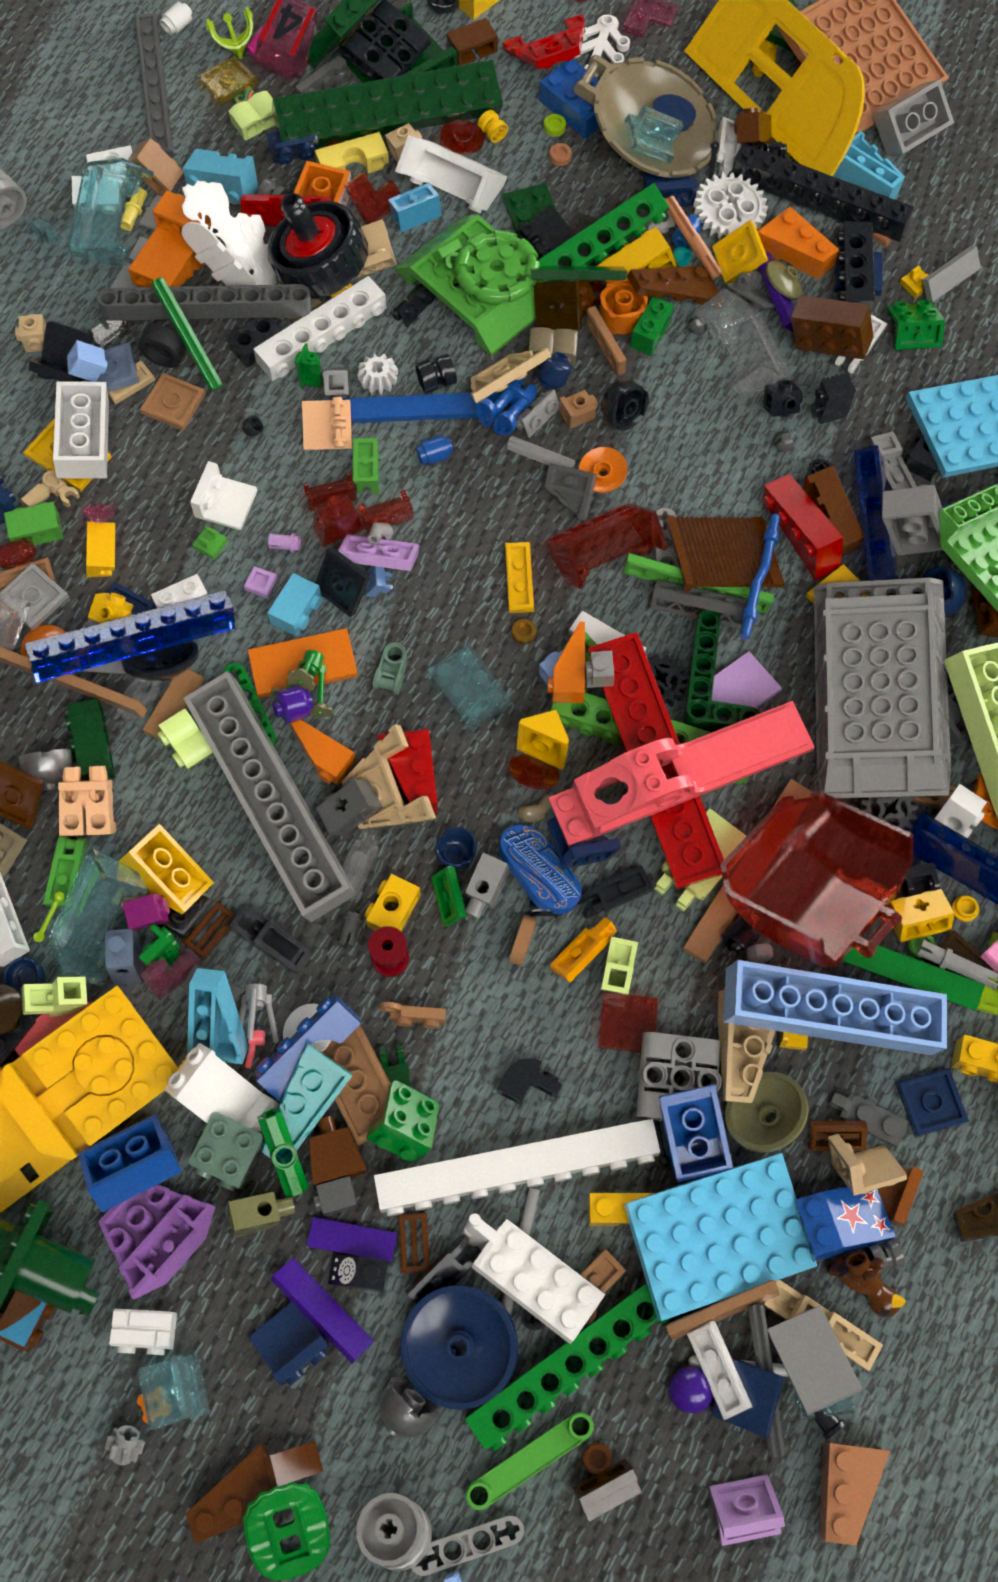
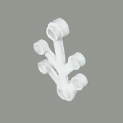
(606, 26)

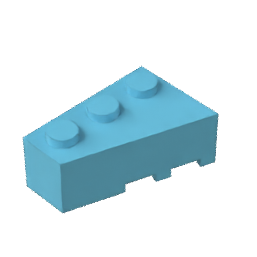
(214, 1017)

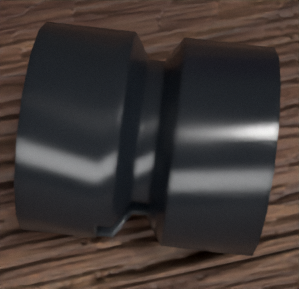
(436, 373)

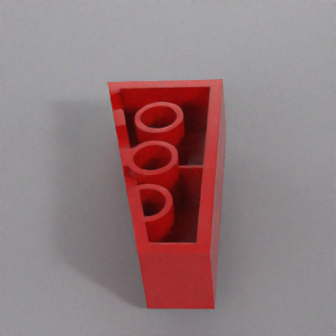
(805, 526)

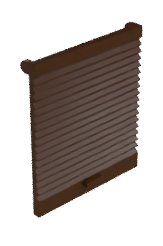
(720, 551)

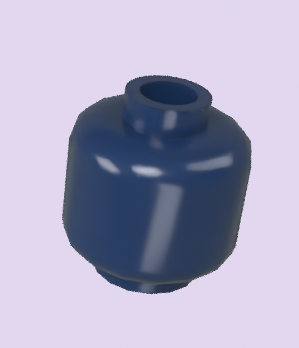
(554, 371)

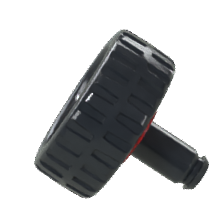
(317, 246)

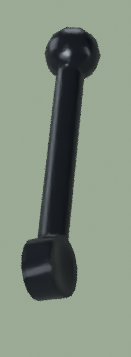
(714, 146)
(663, 1160)

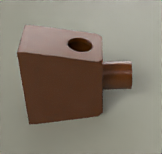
(334, 1154)

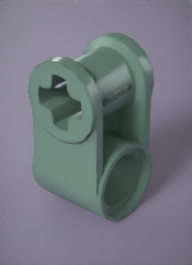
(391, 673)

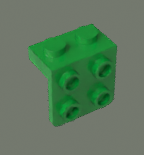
(406, 1123)

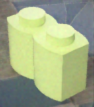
(253, 115)
(185, 739)

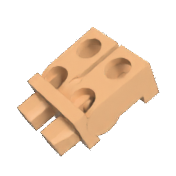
(86, 805)

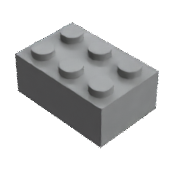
(913, 118)
(913, 519)

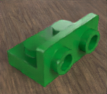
(163, 947)

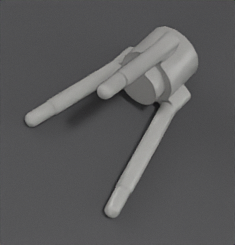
(255, 999)

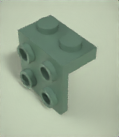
(226, 1151)

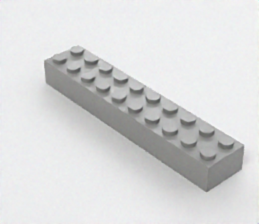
(270, 797)

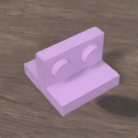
(746, 1510)

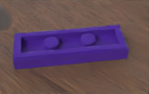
(351, 1239)

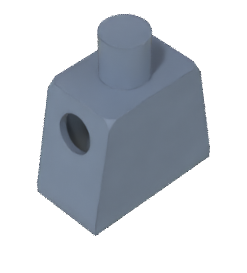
(123, 952)

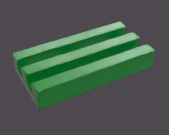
(448, 896)

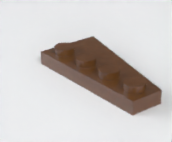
(676, 282)

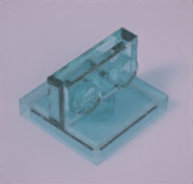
(653, 133)
(173, 1391)

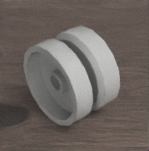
(12, 200)
(376, 1526)

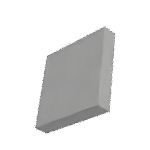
(38, 589)

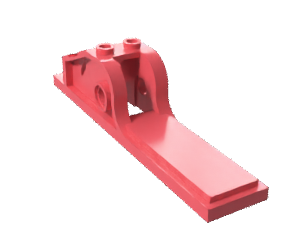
(698, 769)

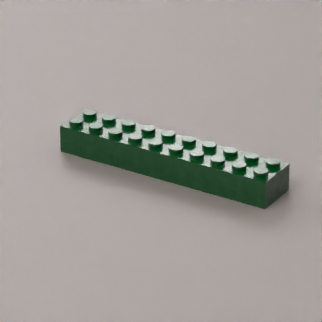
(389, 103)

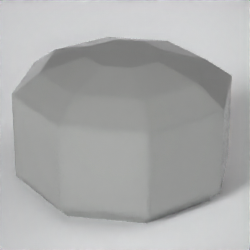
(759, 953)

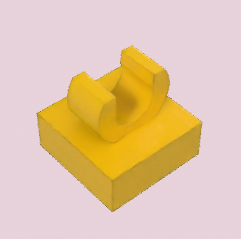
(914, 282)

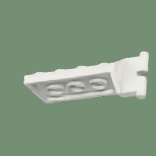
(533, 1277)

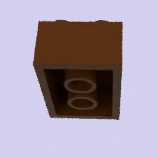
(832, 327)

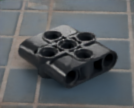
(368, 45)

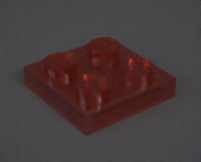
(625, 1020)

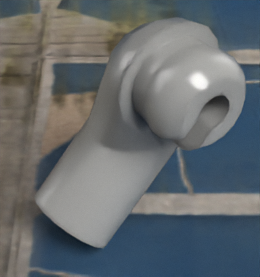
(378, 531)

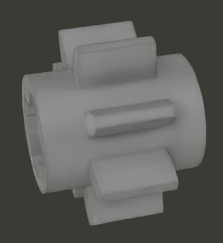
(124, 1445)

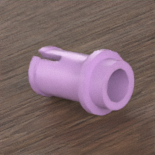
(284, 542)

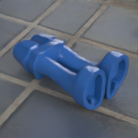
(505, 421)

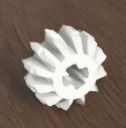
(377, 373)

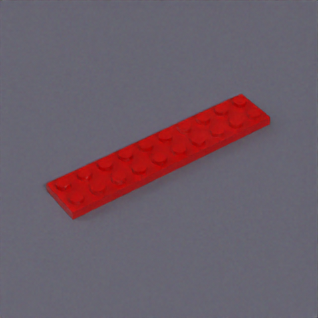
(641, 719)

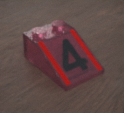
(287, 37)

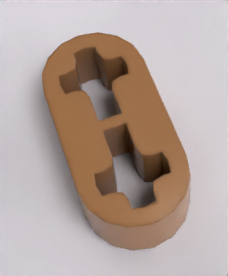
(523, 940)

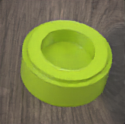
(554, 125)

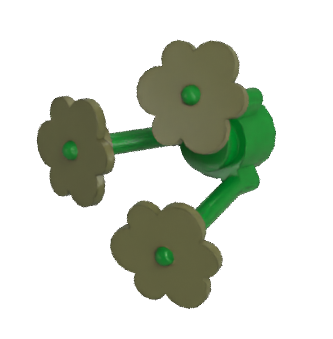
(304, 677)

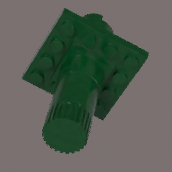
(42, 1266)

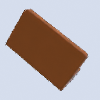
(900, 1196)

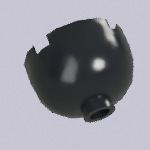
(624, 399)

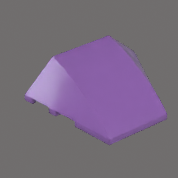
(155, 1235)

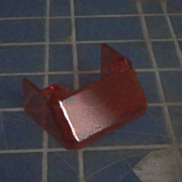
(604, 539)

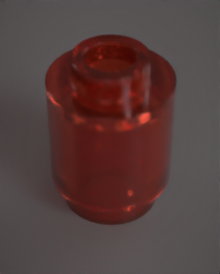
(17, 553)

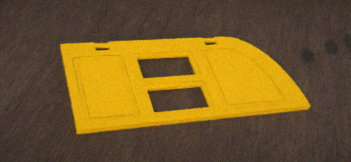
(816, 106)

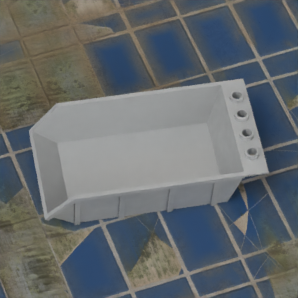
(881, 689)

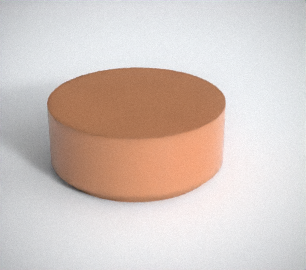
(560, 154)

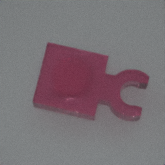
(99, 512)

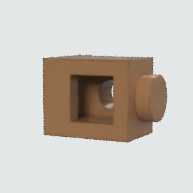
(578, 408)

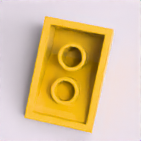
(167, 870)

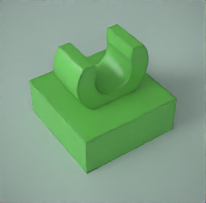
(447, 252)
(210, 542)

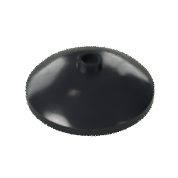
(162, 663)

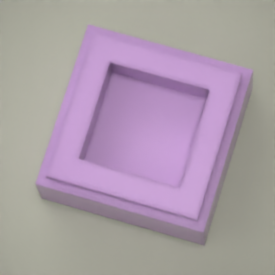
(260, 582)

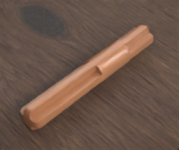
(693, 238)

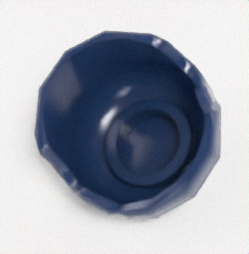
(456, 848)
(22, 972)

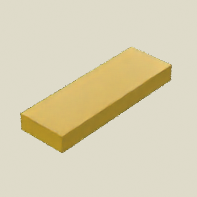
(519, 577)

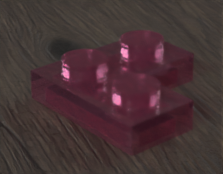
(649, 11)
(165, 978)

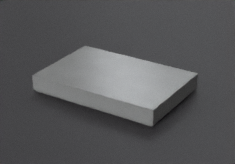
(814, 1360)

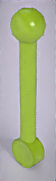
(40, 935)

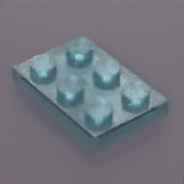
(469, 687)

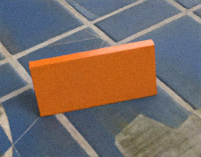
(274, 661)

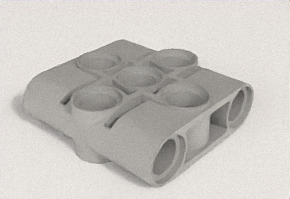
(663, 1048)

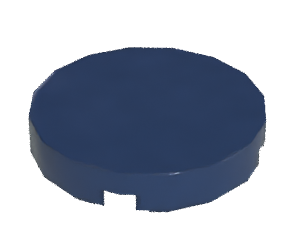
(677, 108)

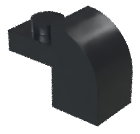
(523, 1075)

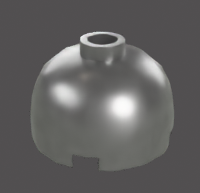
(47, 766)
(406, 1410)

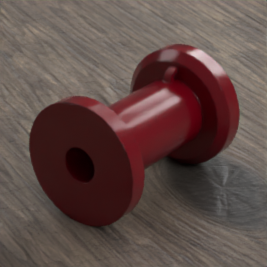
(388, 951)

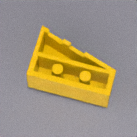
(643, 253)

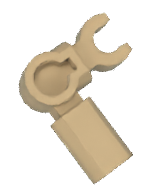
(50, 484)

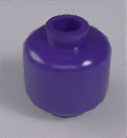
(293, 704)

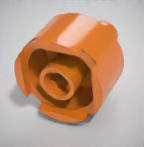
(621, 306)

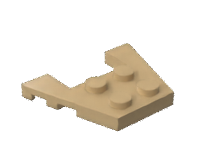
(378, 773)

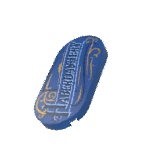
(539, 869)

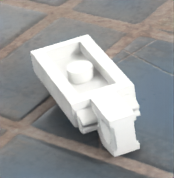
(728, 146)

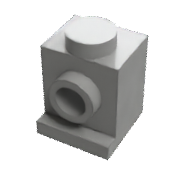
(600, 669)

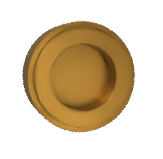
(523, 631)

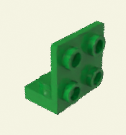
(916, 325)

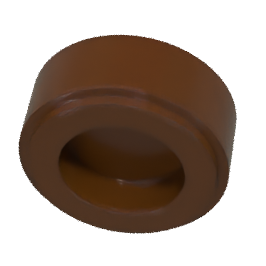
(596, 1458)

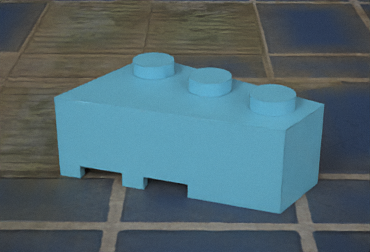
(868, 169)
(233, 173)

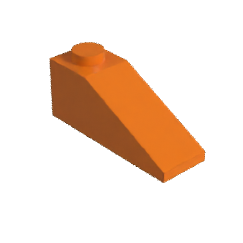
(569, 671)
(327, 756)

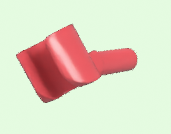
(258, 1039)

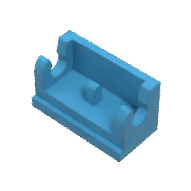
(415, 207)

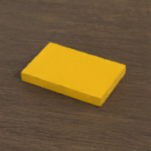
(41, 453)

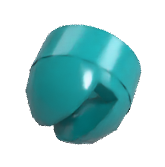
(682, 256)

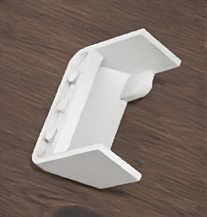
(450, 172)

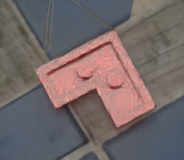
(370, 203)

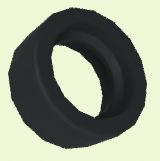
(161, 346)

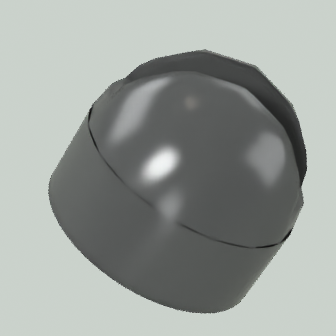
(395, 176)
(698, 326)
(784, 442)

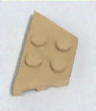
(505, 371)

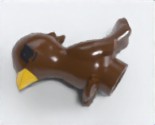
(865, 1278)

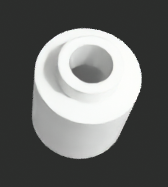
(176, 18)

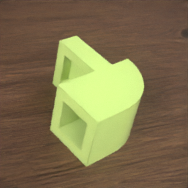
(619, 966)
(60, 998)

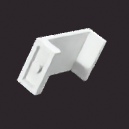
(211, 1087)

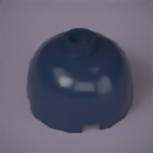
(953, 588)

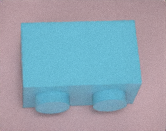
(295, 605)

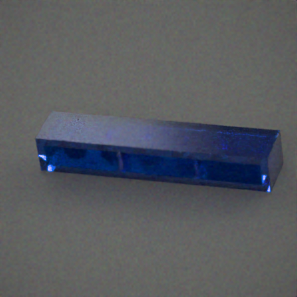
(877, 541)

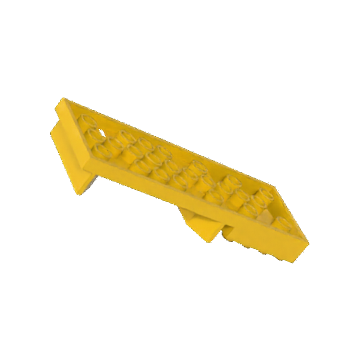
(76, 1089)

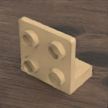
(379, 249)
(864, 1169)

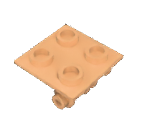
(327, 424)

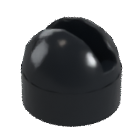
(252, 423)
(527, 1317)

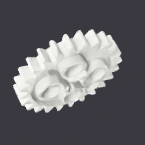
(728, 204)

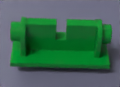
(308, 368)

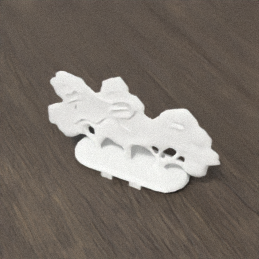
(241, 236)

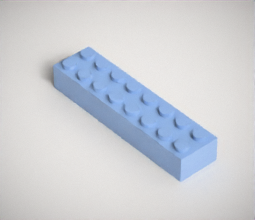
(835, 1008)

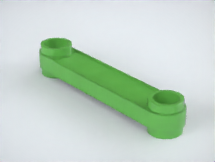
(529, 1460)

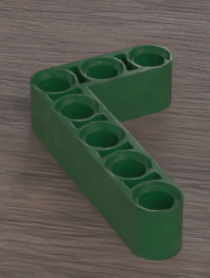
(704, 681)

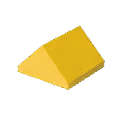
(544, 738)

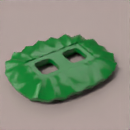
(264, 1537)

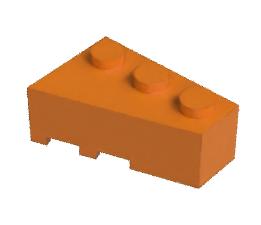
(798, 243)

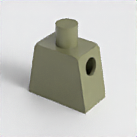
(245, 1217)

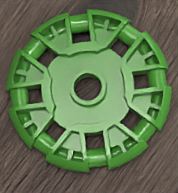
(498, 255)

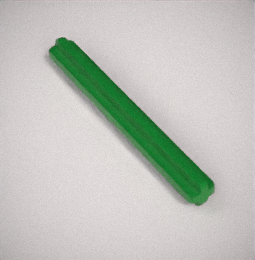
(186, 333)

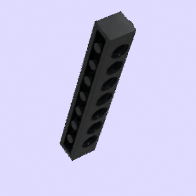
(822, 192)

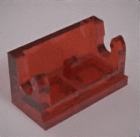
(321, 493)
(390, 512)

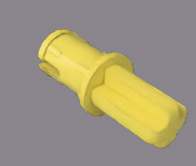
(133, 209)

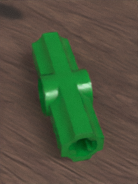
(278, 1137)

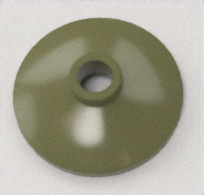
(784, 279)

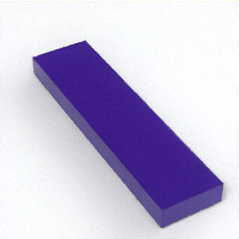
(782, 304)
(322, 1310)

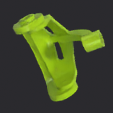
(238, 44)

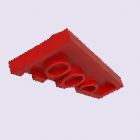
(269, 206)

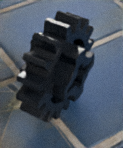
(668, 672)

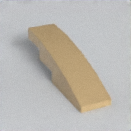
(855, 1343)

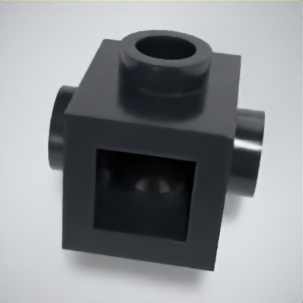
(782, 398)

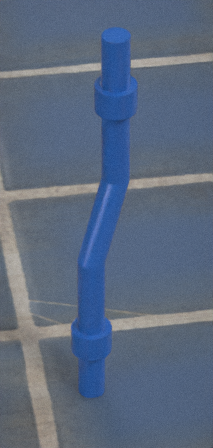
(750, 613)

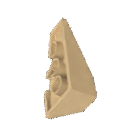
(741, 1056)

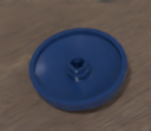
(459, 1347)

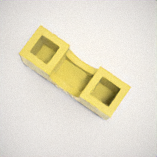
(365, 150)

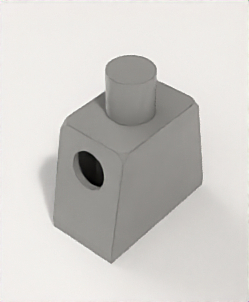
(489, 873)

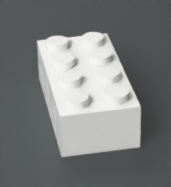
(81, 430)

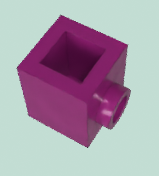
(145, 911)

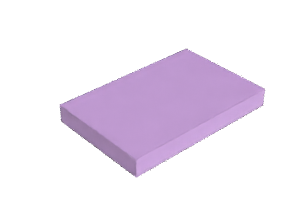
(384, 554)
(744, 684)

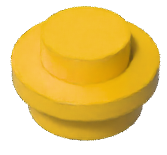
(965, 908)

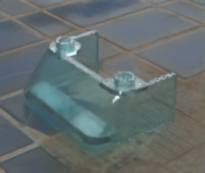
(101, 208)
(89, 912)

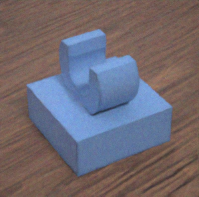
(377, 581)

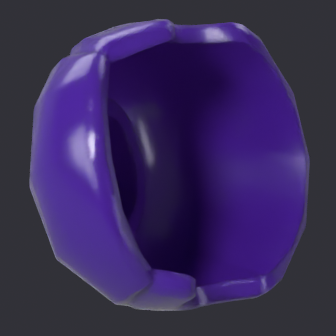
(690, 1390)

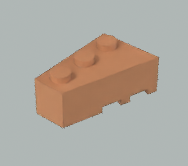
(848, 1490)

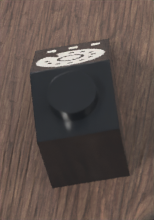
(359, 1273)

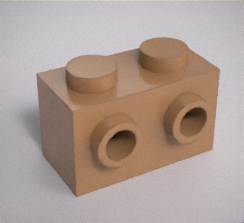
(165, 169)

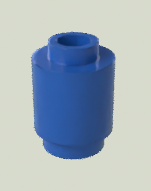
(678, 237)
(434, 450)

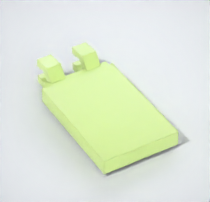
(728, 839)

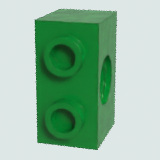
(652, 326)

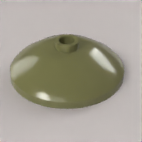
(775, 1097)

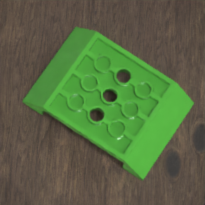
(492, 323)
(971, 539)

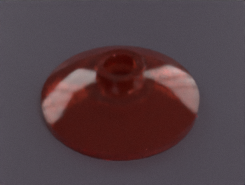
(462, 137)
(533, 772)

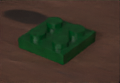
(527, 204)

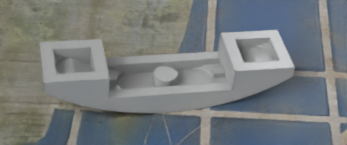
(895, 467)

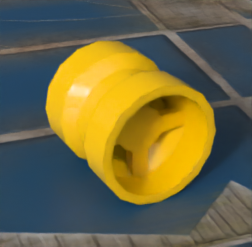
(490, 124)

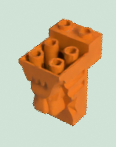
(166, 250)

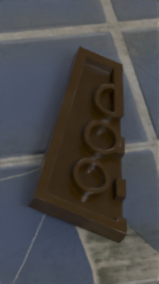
(978, 1219)

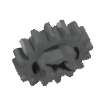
(896, 817)

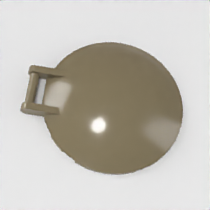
(638, 83)

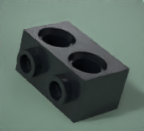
(252, 335)

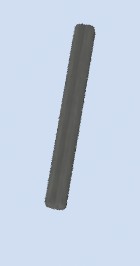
(763, 1360)

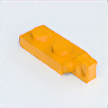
(583, 950)

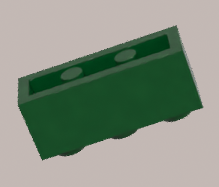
(89, 737)

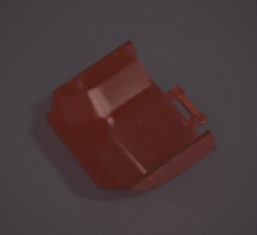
(819, 877)

